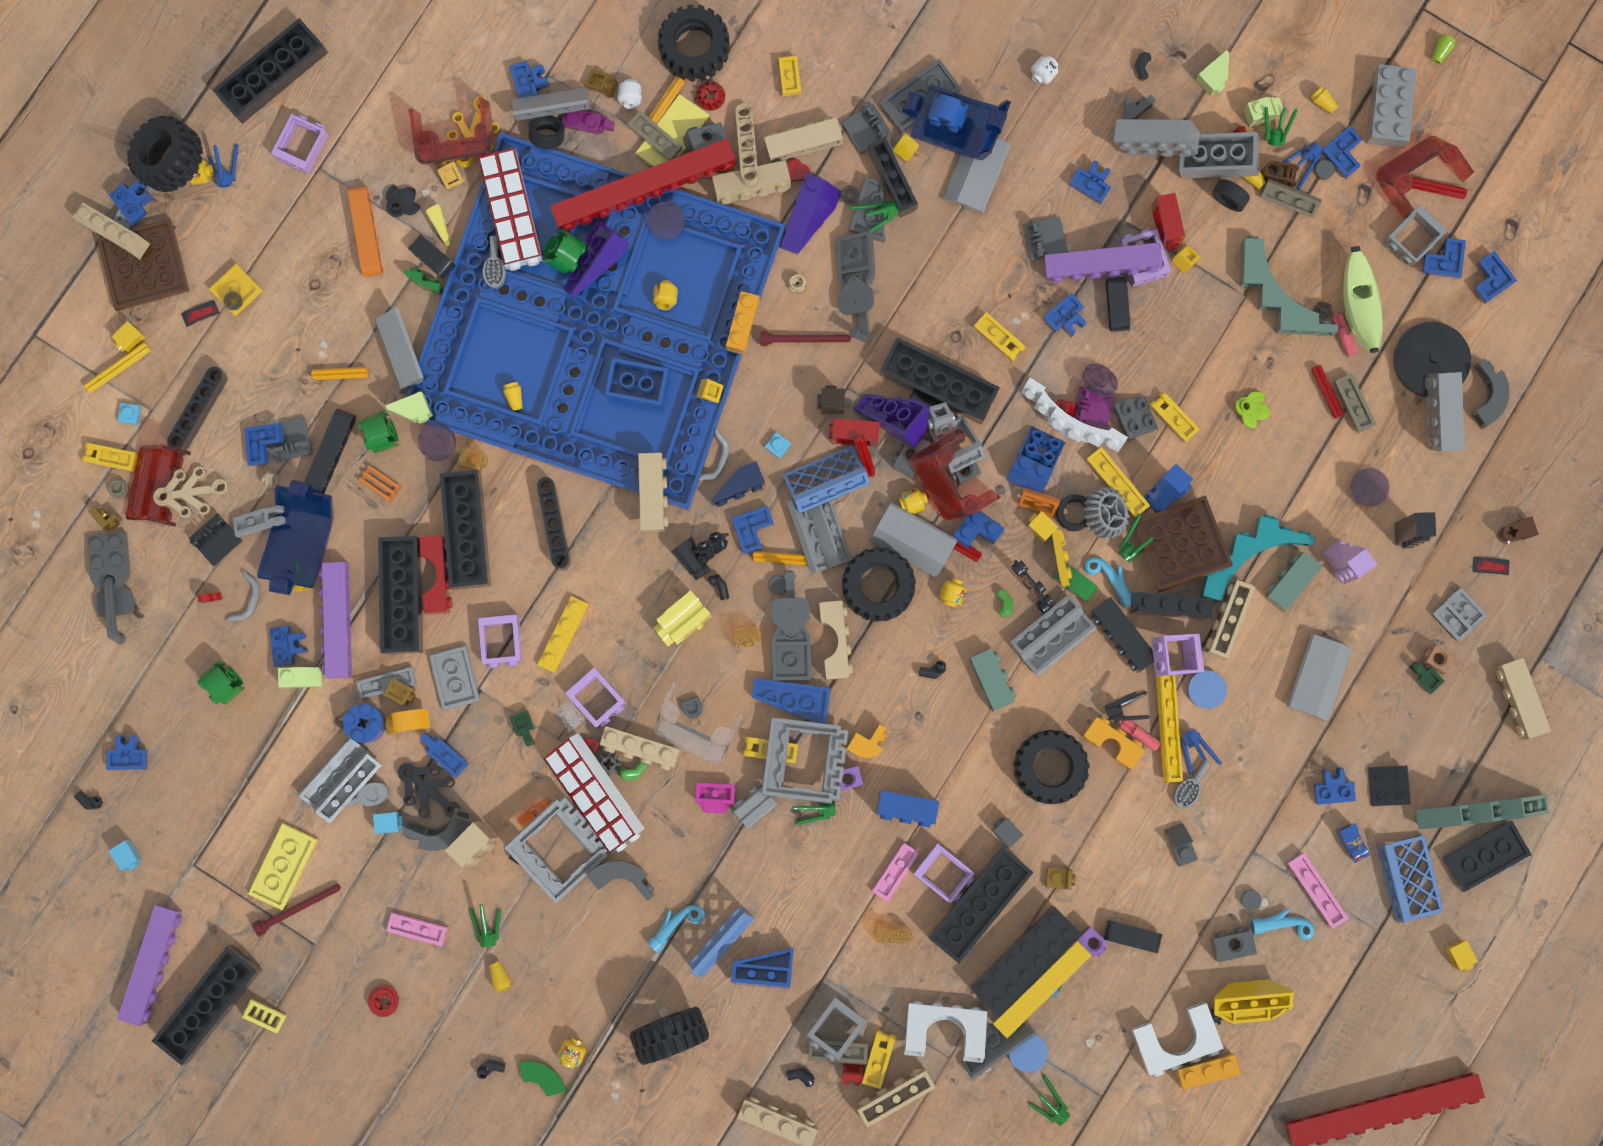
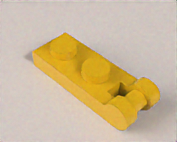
(998, 336)
(1174, 417)
(110, 457)
(1061, 557)
(763, 748)
(878, 1060)

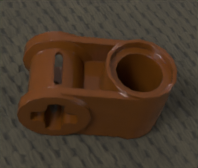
(1283, 172)
(1519, 530)

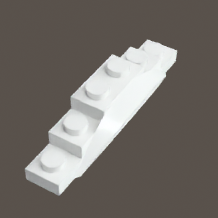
(1068, 425)

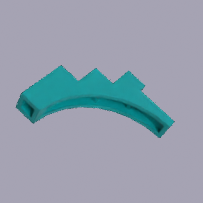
(1244, 547)

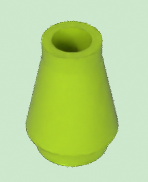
(1443, 48)

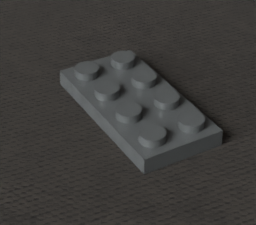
(934, 74)

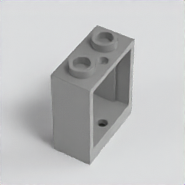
(1429, 223)
(967, 455)
(848, 1014)

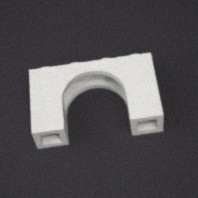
(971, 1022)
(1204, 1042)

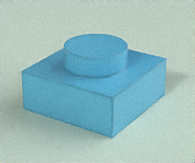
(129, 414)
(778, 445)

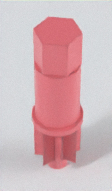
(1344, 334)
(1138, 733)

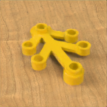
(467, 134)

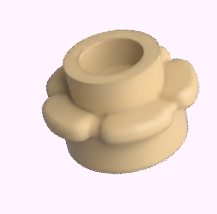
(797, 278)
(270, 479)

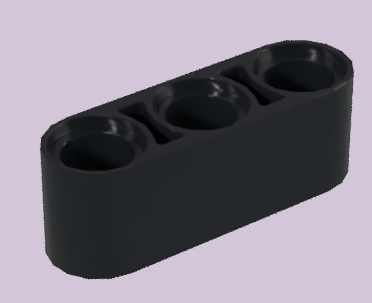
(431, 256)
(1118, 304)
(1132, 936)

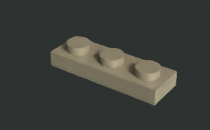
(654, 136)
(1291, 198)
(1354, 403)
(855, 1054)

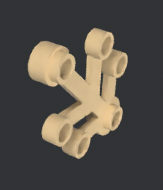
(187, 492)

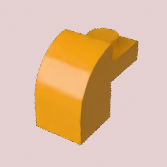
(407, 721)
(867, 748)

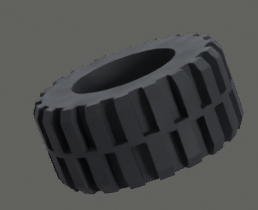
(687, 20)
(150, 144)
(878, 558)
(1077, 767)
(669, 1035)

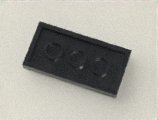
(1487, 856)

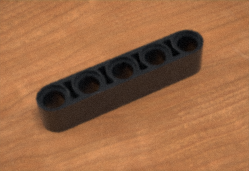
(197, 400)
(330, 450)
(559, 531)

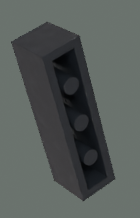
(892, 176)
(1415, 529)
(1171, 605)
(1123, 634)

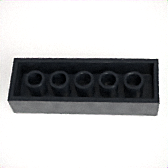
(270, 70)
(939, 380)
(465, 529)
(400, 595)
(980, 904)
(1025, 961)
(207, 1005)

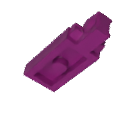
(587, 122)

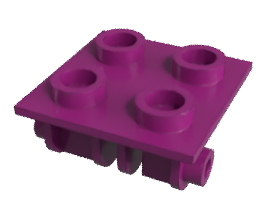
(1093, 409)

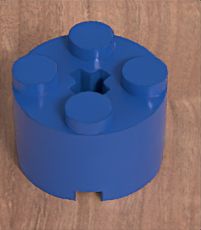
(947, 112)
(354, 718)

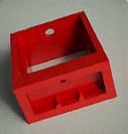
(1168, 221)
(844, 431)

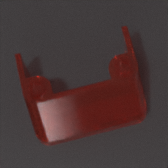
(431, 151)
(1394, 175)
(930, 469)
(152, 471)

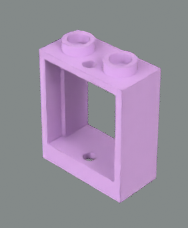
(279, 149)
(1145, 277)
(498, 621)
(1190, 644)
(582, 684)
(929, 859)

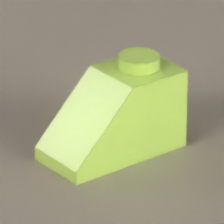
(1215, 75)
(1255, 110)
(413, 408)
(299, 677)

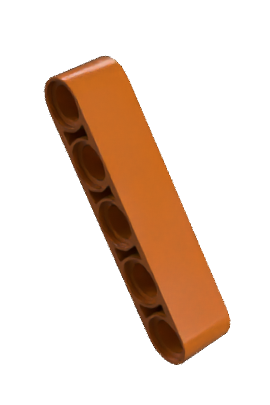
(365, 231)

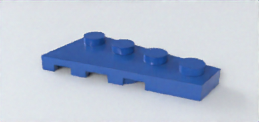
(799, 699)

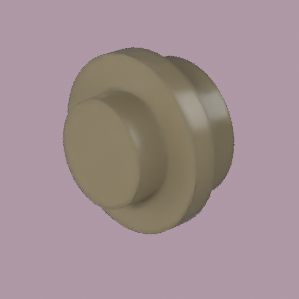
(118, 488)

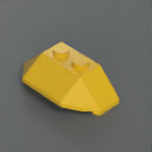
(1252, 1001)

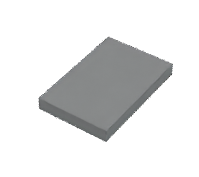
(454, 678)

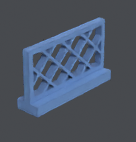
(831, 487)
(1396, 886)
(720, 942)

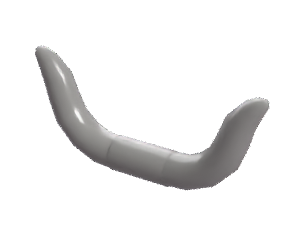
(722, 460)
(252, 602)

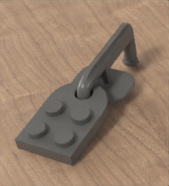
(856, 274)
(108, 559)
(791, 654)

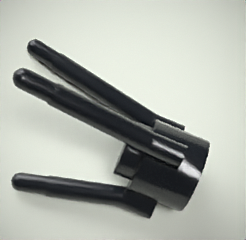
(1115, 709)

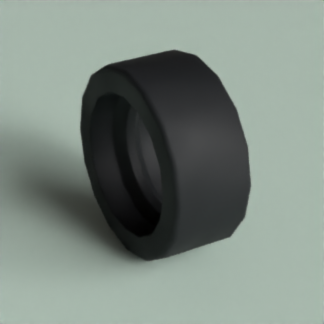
(546, 141)
(1231, 195)
(1060, 513)

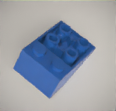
(1035, 460)

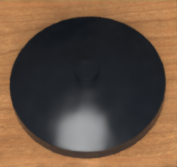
(1430, 350)

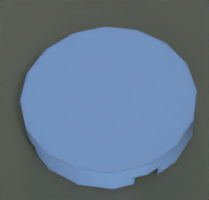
(1207, 689)
(1030, 1055)

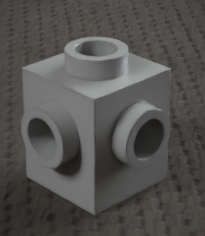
(940, 419)

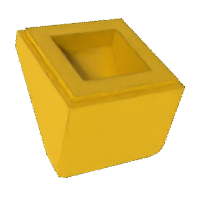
(906, 148)
(1185, 259)
(709, 390)

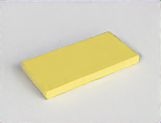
(675, 122)
(282, 866)

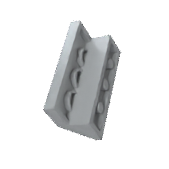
(551, 104)
(975, 179)
(398, 350)
(820, 536)
(914, 539)
(1053, 635)
(1319, 677)
(339, 780)

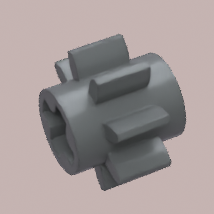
(612, 768)

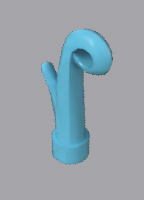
(1116, 579)
(1278, 921)
(670, 925)

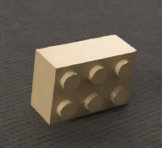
(472, 844)

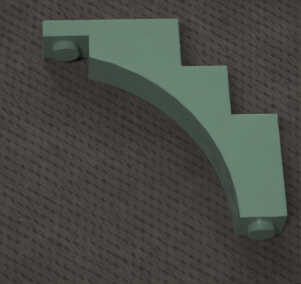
(1291, 316)
(1482, 812)

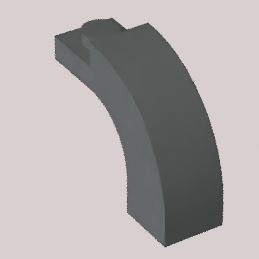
(1497, 396)
(440, 837)
(624, 870)

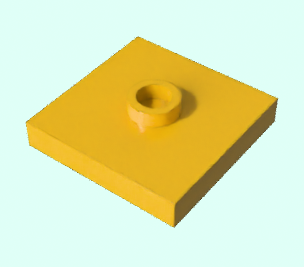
(238, 281)

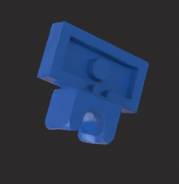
(528, 79)
(1091, 183)
(131, 201)
(1066, 315)
(285, 645)
(126, 755)
(1334, 788)

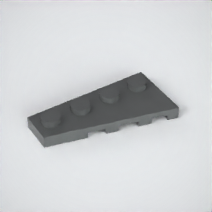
(998, 1047)

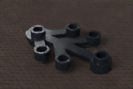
(1045, 602)
(425, 787)

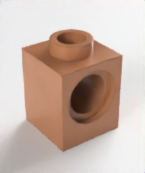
(1445, 663)

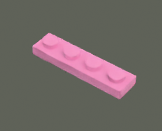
(1317, 890)

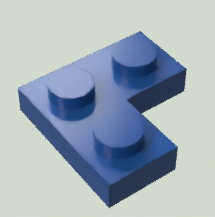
(1339, 152)
(1450, 263)
(1498, 277)
(257, 440)
(978, 524)
(746, 527)

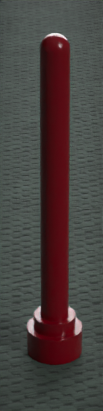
(767, 338)
(261, 926)

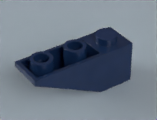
(742, 481)

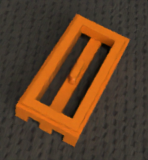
(366, 474)
(1039, 500)

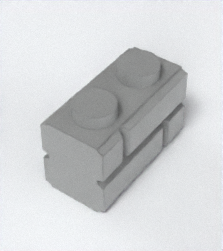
(754, 807)

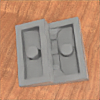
(1460, 614)

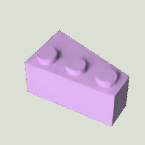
(1349, 561)

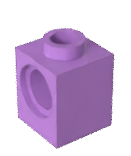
(857, 780)
(1088, 933)

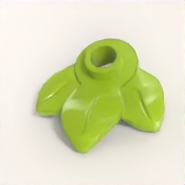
(1255, 409)

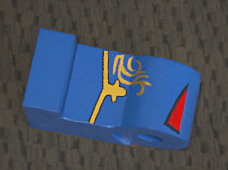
(1353, 842)

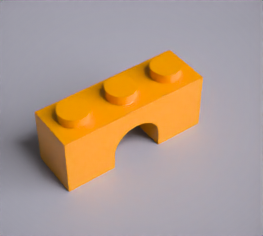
(742, 323)
(1128, 751)
(1206, 1072)

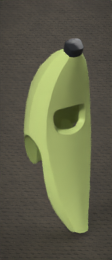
(1362, 301)

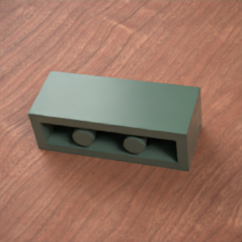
(1292, 581)
(992, 679)

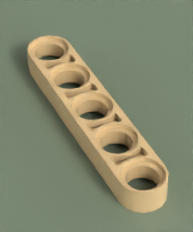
(750, 151)

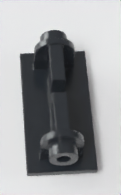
(715, 542)

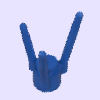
(1310, 153)
(223, 177)
(1193, 739)

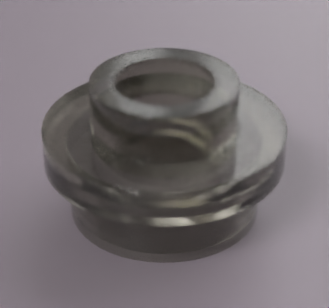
(849, 189)
(233, 295)
(1323, 308)

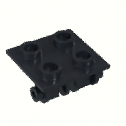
(215, 539)
(1389, 785)

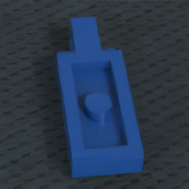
(444, 755)

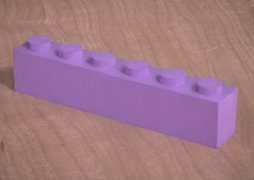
(1103, 262)
(336, 620)
(149, 965)

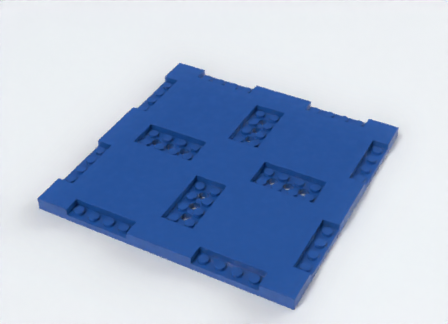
(496, 340)

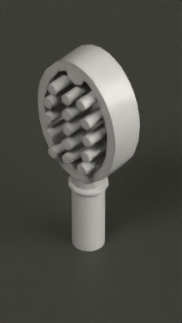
(494, 269)
(1189, 790)
(371, 795)

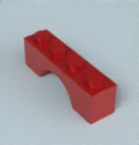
(437, 598)

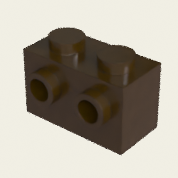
(831, 400)

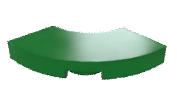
(543, 1076)

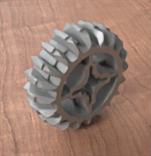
(1100, 514)

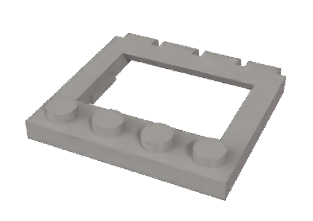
(777, 757)
(537, 868)

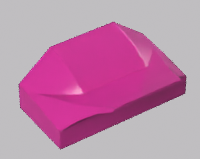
(715, 797)

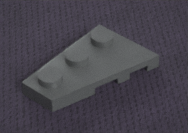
(871, 192)

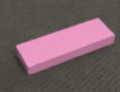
(895, 871)
(416, 929)

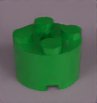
(563, 251)
(379, 432)
(221, 683)

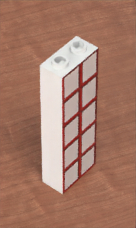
(510, 209)
(594, 794)

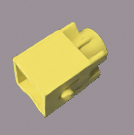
(681, 619)

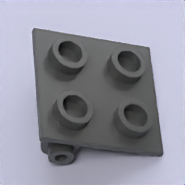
(866, 127)
(1045, 237)
(1135, 417)
(295, 441)

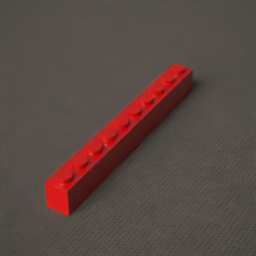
(643, 185)
(1385, 1110)

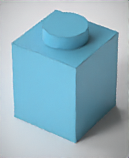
(388, 822)
(126, 855)

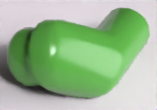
(1007, 606)
(632, 774)

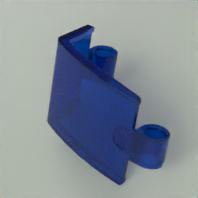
(978, 132)
(298, 545)

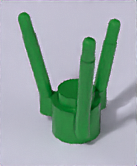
(1276, 136)
(886, 210)
(1129, 551)
(824, 808)
(486, 937)
(1057, 1112)

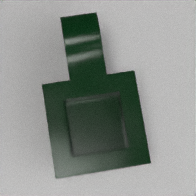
(1428, 679)
(523, 725)

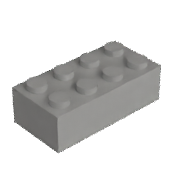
(1391, 106)
(1157, 137)
(1223, 156)
(1445, 411)

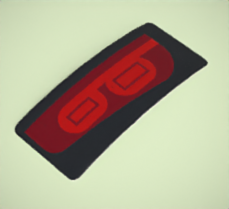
(200, 312)
(1491, 565)

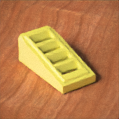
(437, 218)
(246, 1015)

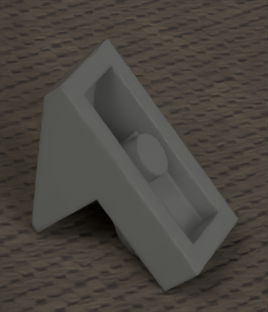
(1131, 111)
(1181, 844)

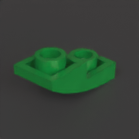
(419, 279)
(1079, 584)

